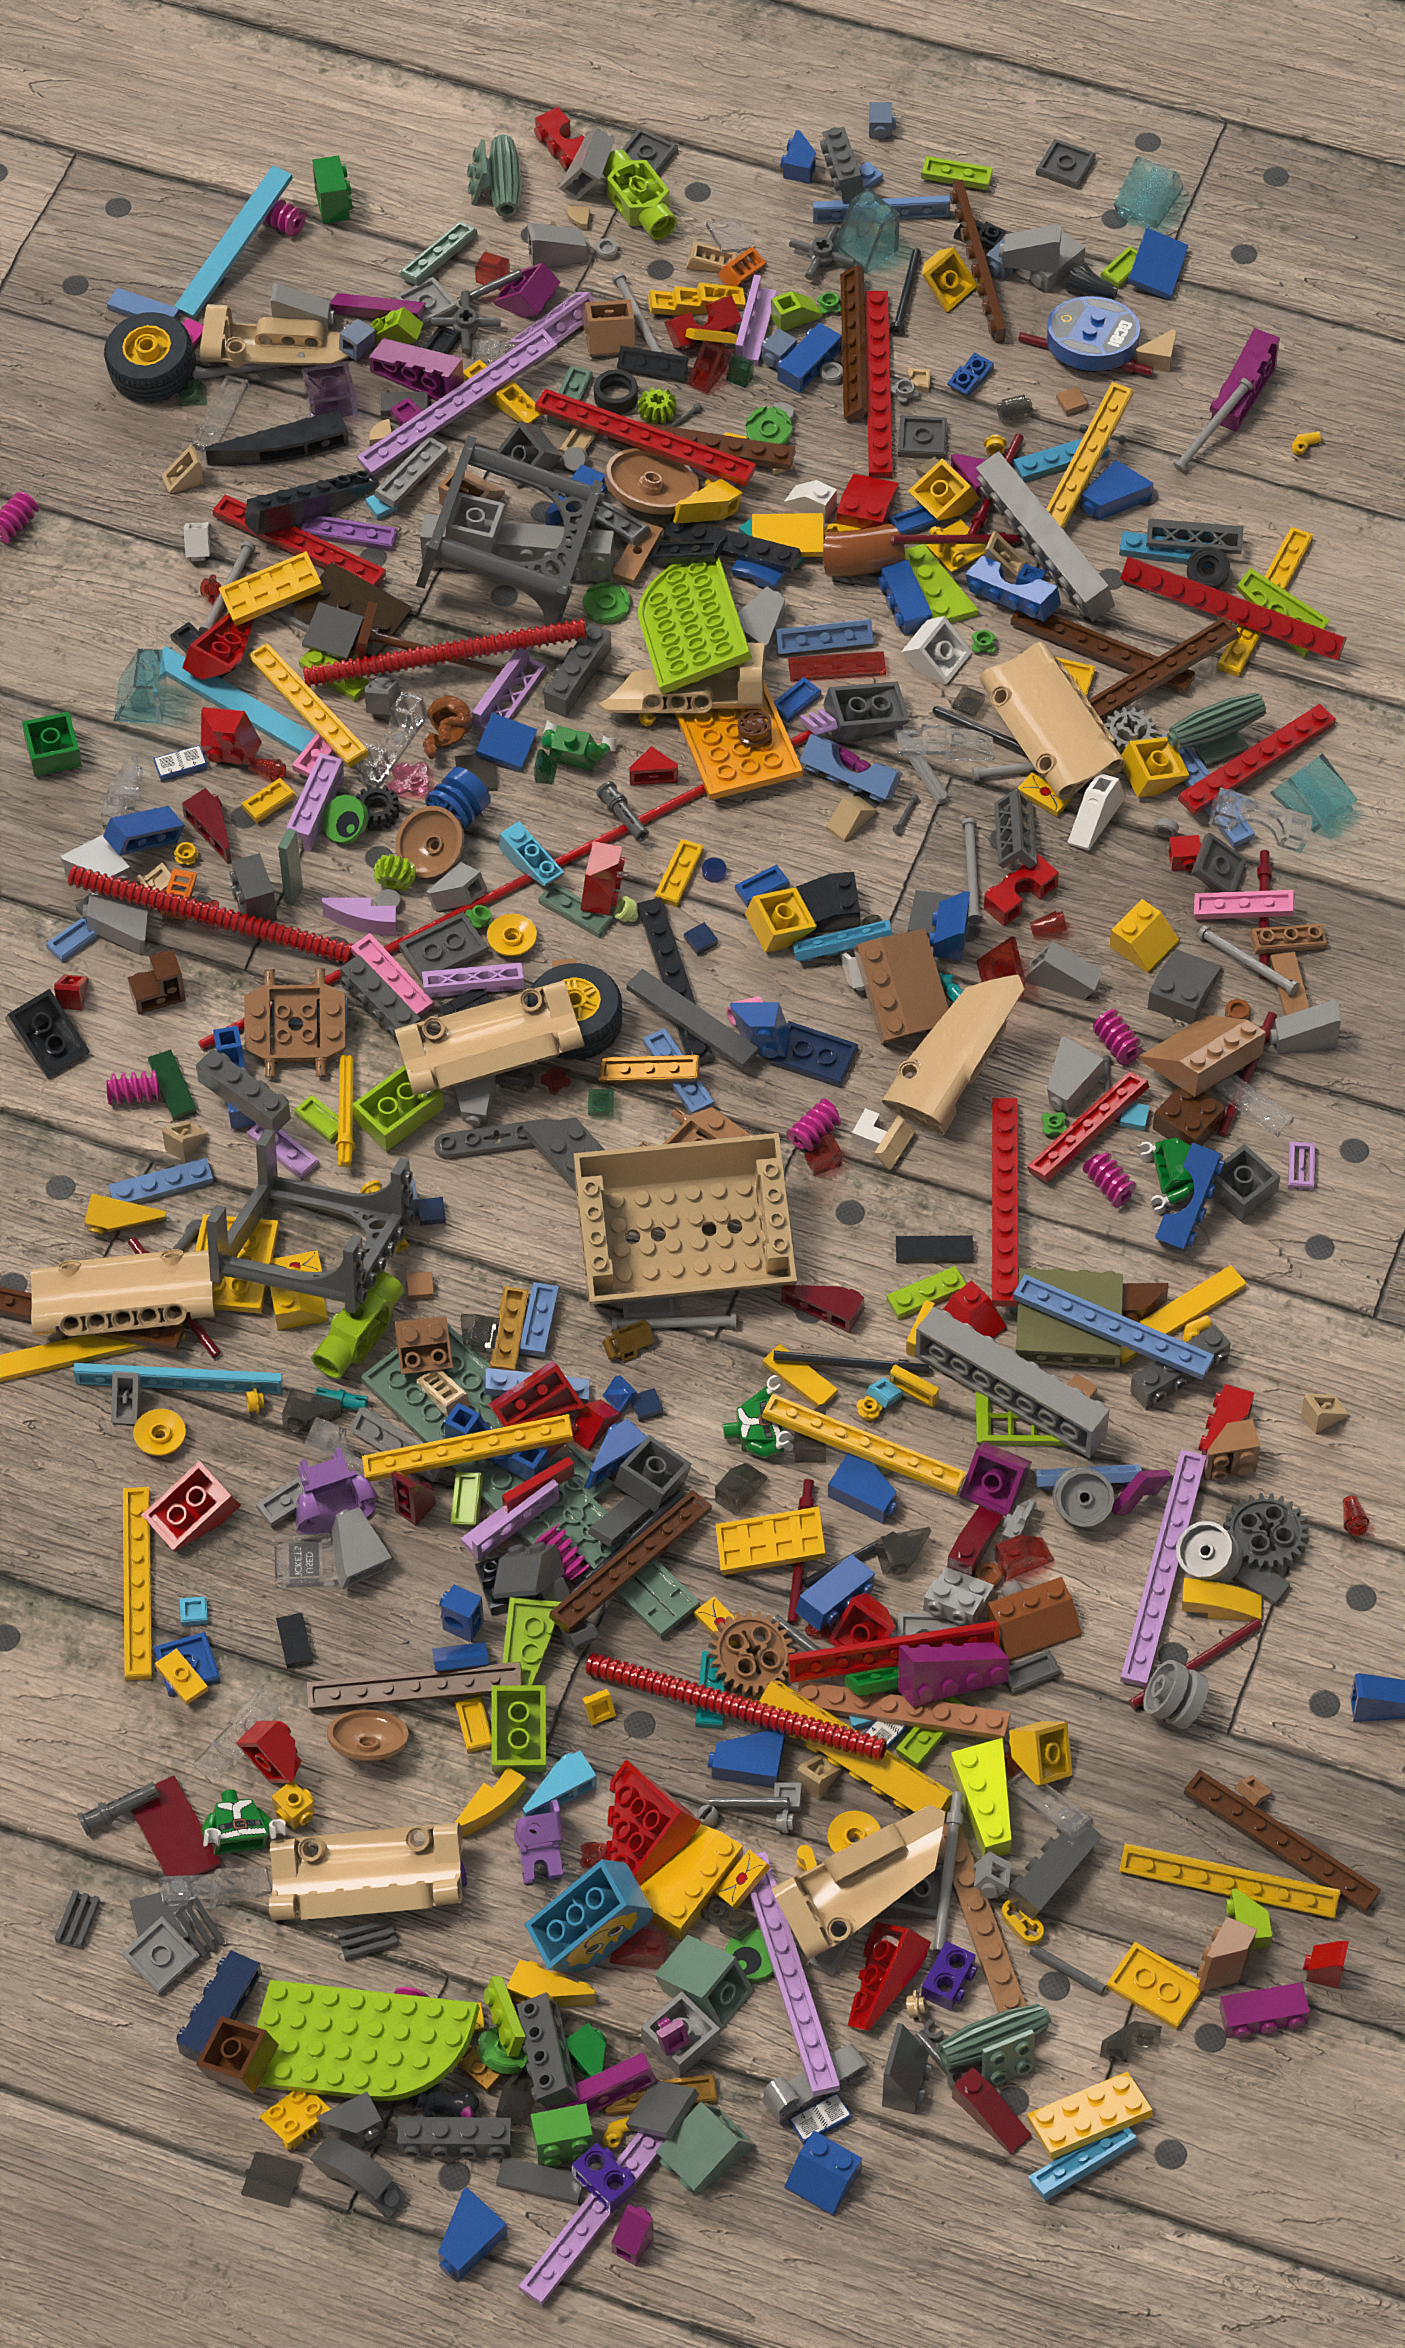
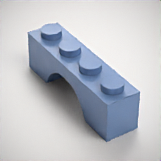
(824, 756)

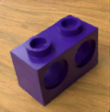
(944, 1974)
(598, 2181)

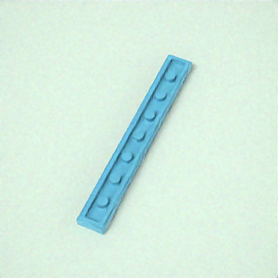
(233, 242)
(231, 698)
(183, 1378)

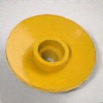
(509, 927)
(159, 1423)
(850, 1825)

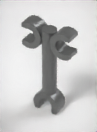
(927, 2040)

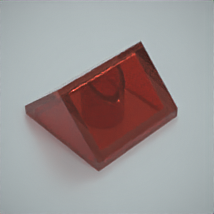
(1001, 962)

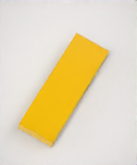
(679, 872)
(801, 1378)

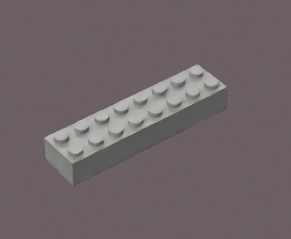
(1044, 536)
(533, 542)
(1012, 1381)

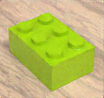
(393, 1112)
(519, 1728)

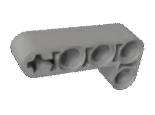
(792, 2097)

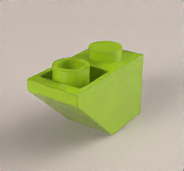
(793, 310)
(397, 326)
(1252, 1914)

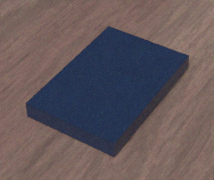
(816, 1055)

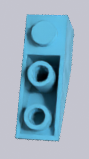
(528, 854)

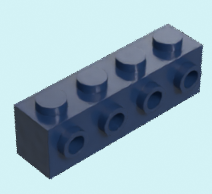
(222, 1997)

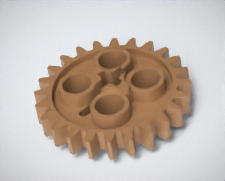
(728, 1658)

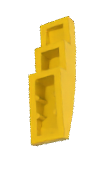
(692, 300)
(509, 398)

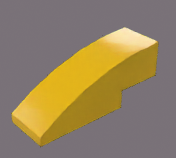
(1220, 1600)
(492, 1802)

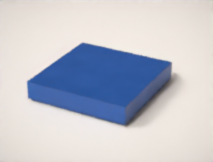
(506, 742)
(198, 1655)
(460, 1656)

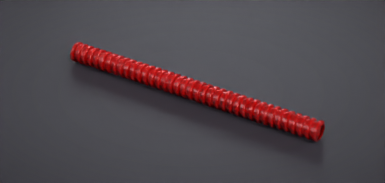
(445, 652)
(209, 914)
(736, 1706)

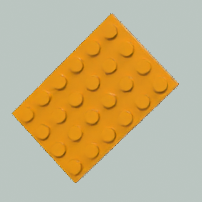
(726, 763)

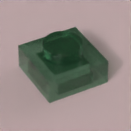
(601, 1102)

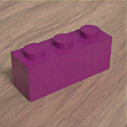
(1264, 2010)

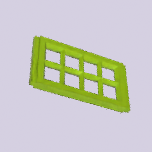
(983, 1428)

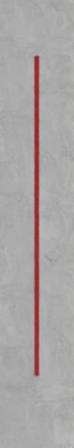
(525, 879)

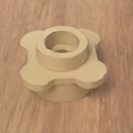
(916, 2006)

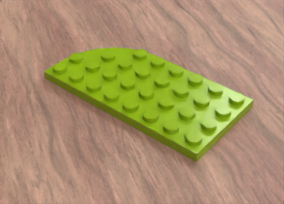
(691, 624)
(362, 2040)

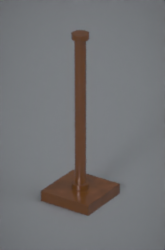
(368, 635)

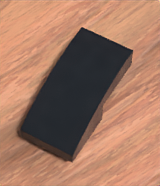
(989, 234)
(487, 1575)

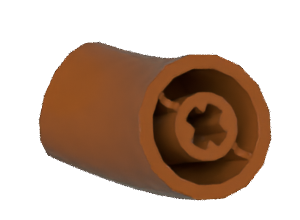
(861, 551)

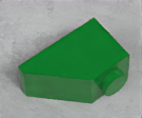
(587, 2050)

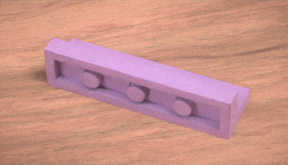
(560, 320)
(755, 321)
(502, 685)
(315, 797)
(460, 980)
(502, 1525)

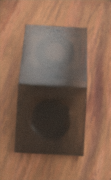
(1117, 2046)

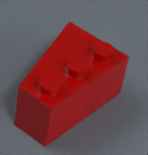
(536, 1398)

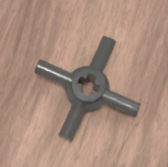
(822, 252)
(465, 322)

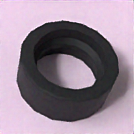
(613, 378)

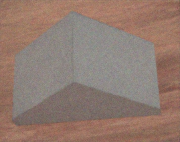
(125, 1397)

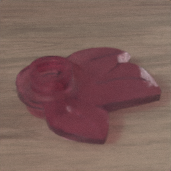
(410, 779)

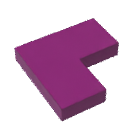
(1143, 1484)

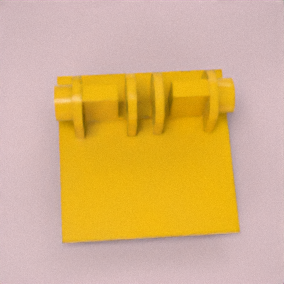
(955, 555)
(294, 2117)

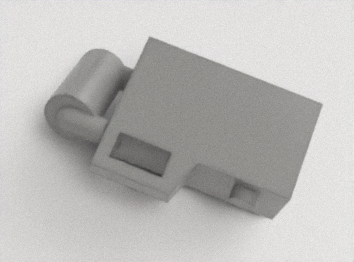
(1019, 1521)

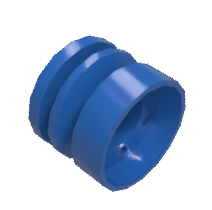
(460, 794)

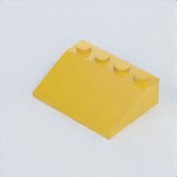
(690, 1880)

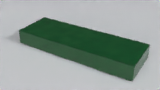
(172, 1085)

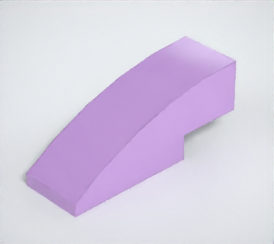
(361, 915)

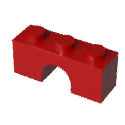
(553, 130)
(721, 316)
(1003, 900)

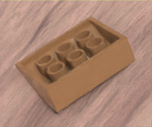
(901, 984)
(1206, 1052)

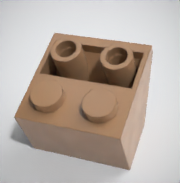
(608, 326)
(473, 486)
(423, 1344)
(1233, 1451)
(1227, 1955)

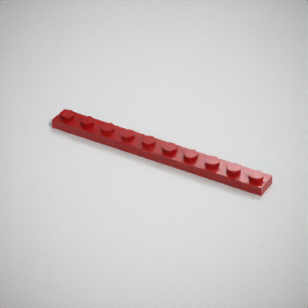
(878, 384)
(645, 437)
(1233, 608)
(1004, 1201)

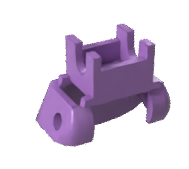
(328, 1491)
(542, 1846)

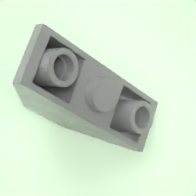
(381, 694)

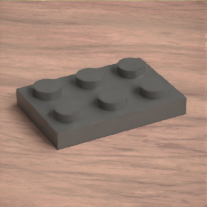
(443, 946)

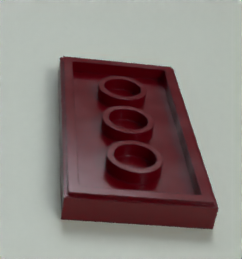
(175, 1832)

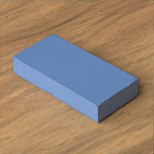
(71, 940)

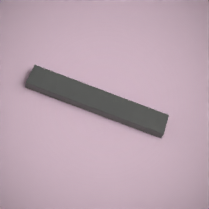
(692, 1018)

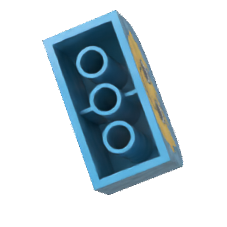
(590, 1918)

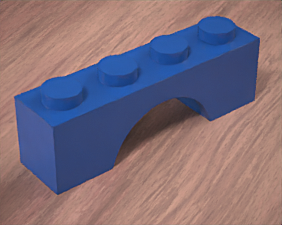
(1035, 599)
(228, 1042)
(1179, 1227)
(523, 1463)

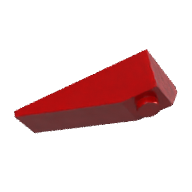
(217, 649)
(891, 1962)

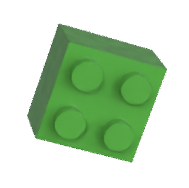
(561, 2134)

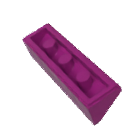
(372, 306)
(614, 2084)

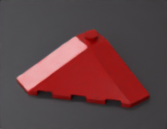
(645, 1823)

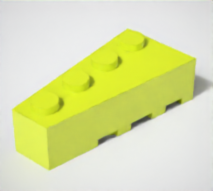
(982, 1780)

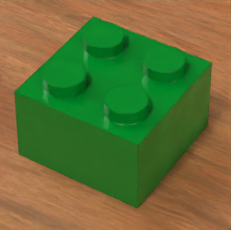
(332, 189)
(51, 744)

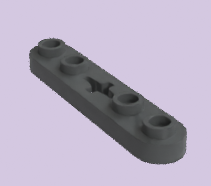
(472, 1142)

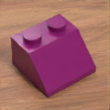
(528, 293)
(995, 1478)

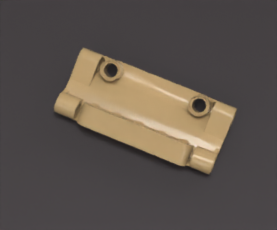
(1052, 720)
(489, 1039)
(121, 1285)
(366, 1872)

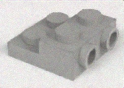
(957, 1597)

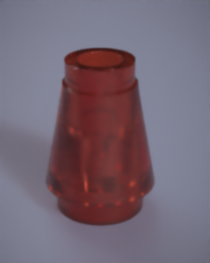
(268, 768)
(1050, 924)
(1354, 1517)

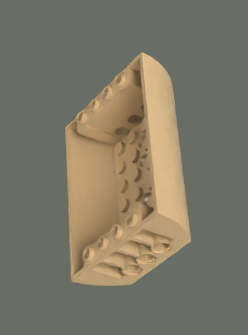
(680, 1192)

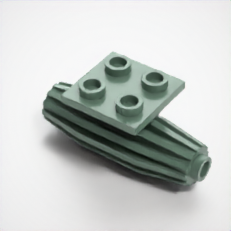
(497, 173)
(1216, 728)
(999, 2042)

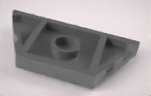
(558, 1143)

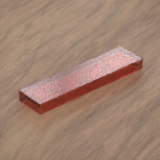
(837, 666)

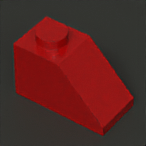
(1326, 1963)

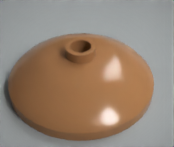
(422, 832)
(367, 1735)

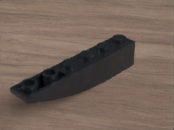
(282, 442)
(305, 502)

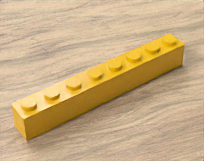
(889, 1776)

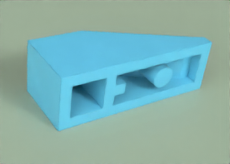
(565, 1782)

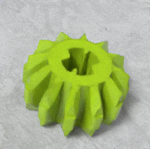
(657, 406)
(394, 872)

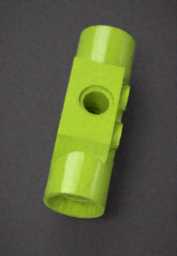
(639, 194)
(356, 1333)

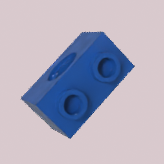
(461, 1612)

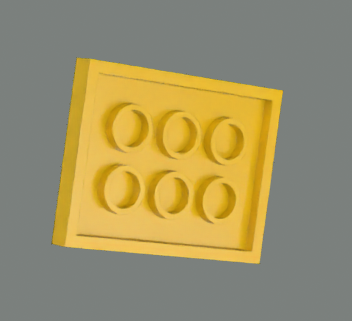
(239, 1294)

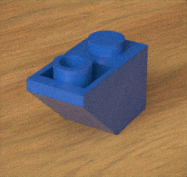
(800, 159)

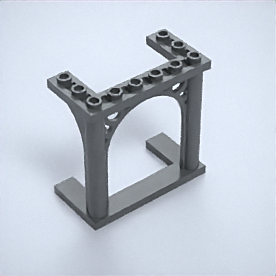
(547, 590)
(359, 1266)

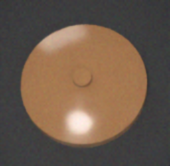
(649, 481)

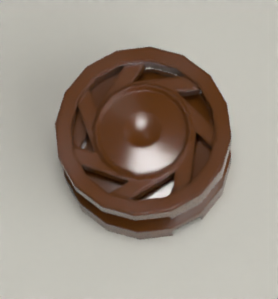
(754, 728)

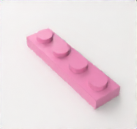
(1244, 904)
(392, 974)

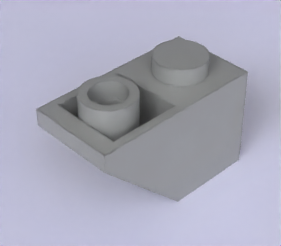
(457, 888)

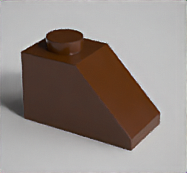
(1142, 1299)

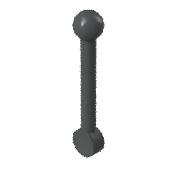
(696, 408)
(1121, 439)
(897, 828)
(1107, 1059)

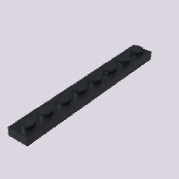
(670, 968)

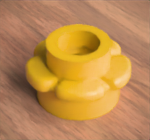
(994, 444)
(186, 849)
(254, 1401)
(868, 1414)

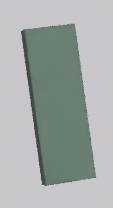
(573, 386)
(568, 906)

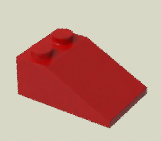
(866, 502)
(191, 1507)

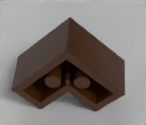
(160, 986)

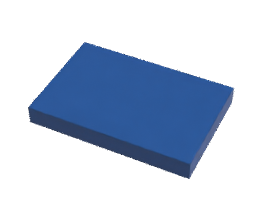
(1157, 263)

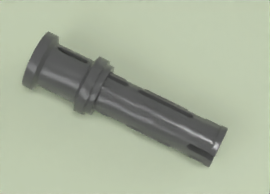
(636, 829)
(108, 1812)

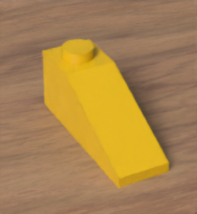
(114, 1215)

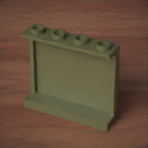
(1056, 1342)

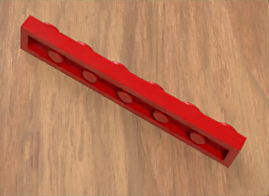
(1088, 1126)

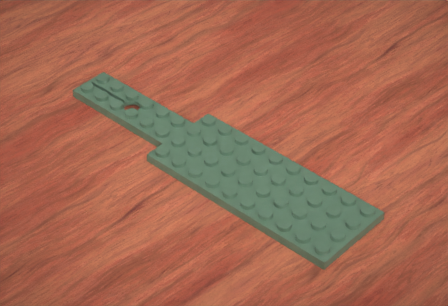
(576, 1504)

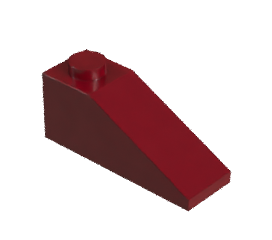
(205, 815)
(830, 1304)
(412, 1497)
(974, 1541)
(989, 2110)

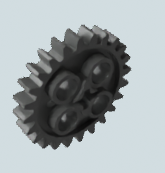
(1287, 1526)

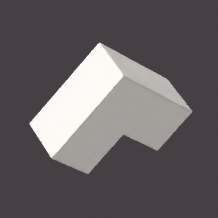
(866, 1130)

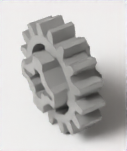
(1130, 727)

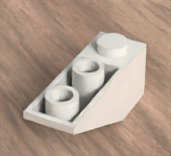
(1096, 810)

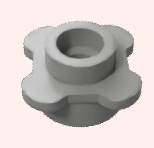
(904, 390)

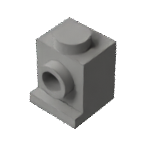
(992, 1883)

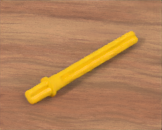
(345, 1143)

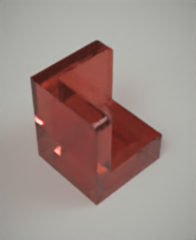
(491, 268)
(826, 1157)

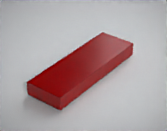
(559, 1472)

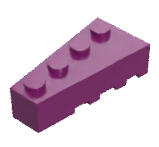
(1255, 364)
(417, 368)
(949, 1670)

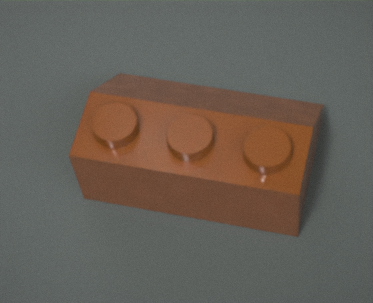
(1035, 1618)

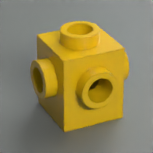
(293, 1805)

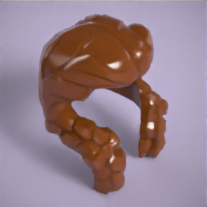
(451, 720)

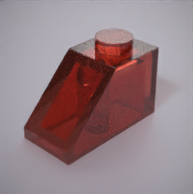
(709, 365)
(1021, 1555)
(644, 1949)

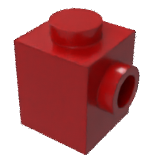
(1183, 852)

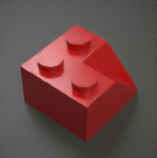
(228, 736)
(602, 878)
(271, 1750)

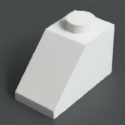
(813, 498)
(197, 540)

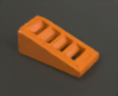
(732, 277)
(189, 888)

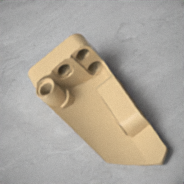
(267, 342)
(731, 689)
(953, 1054)
(860, 1880)

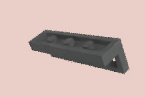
(1224, 537)
(1020, 825)

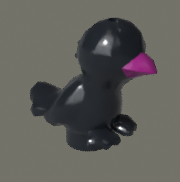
(440, 2099)

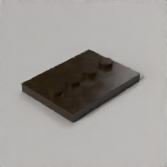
(352, 594)

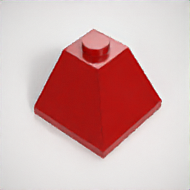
(975, 1308)
(862, 1622)

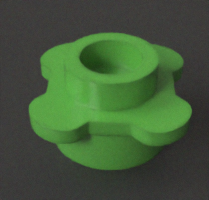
(829, 303)
(986, 637)
(479, 916)
(1054, 1129)

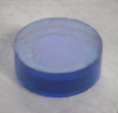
(714, 869)

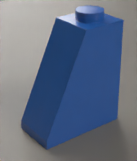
(1115, 491)
(863, 1489)
(1377, 1698)
(749, 1759)
(470, 2235)

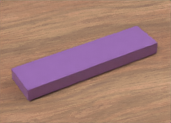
(352, 532)

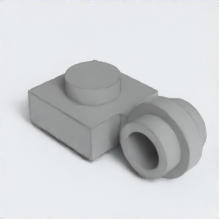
(786, 1822)

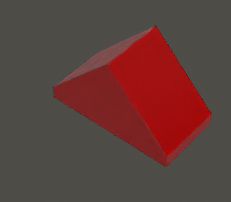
(653, 769)
(71, 991)
(594, 1423)

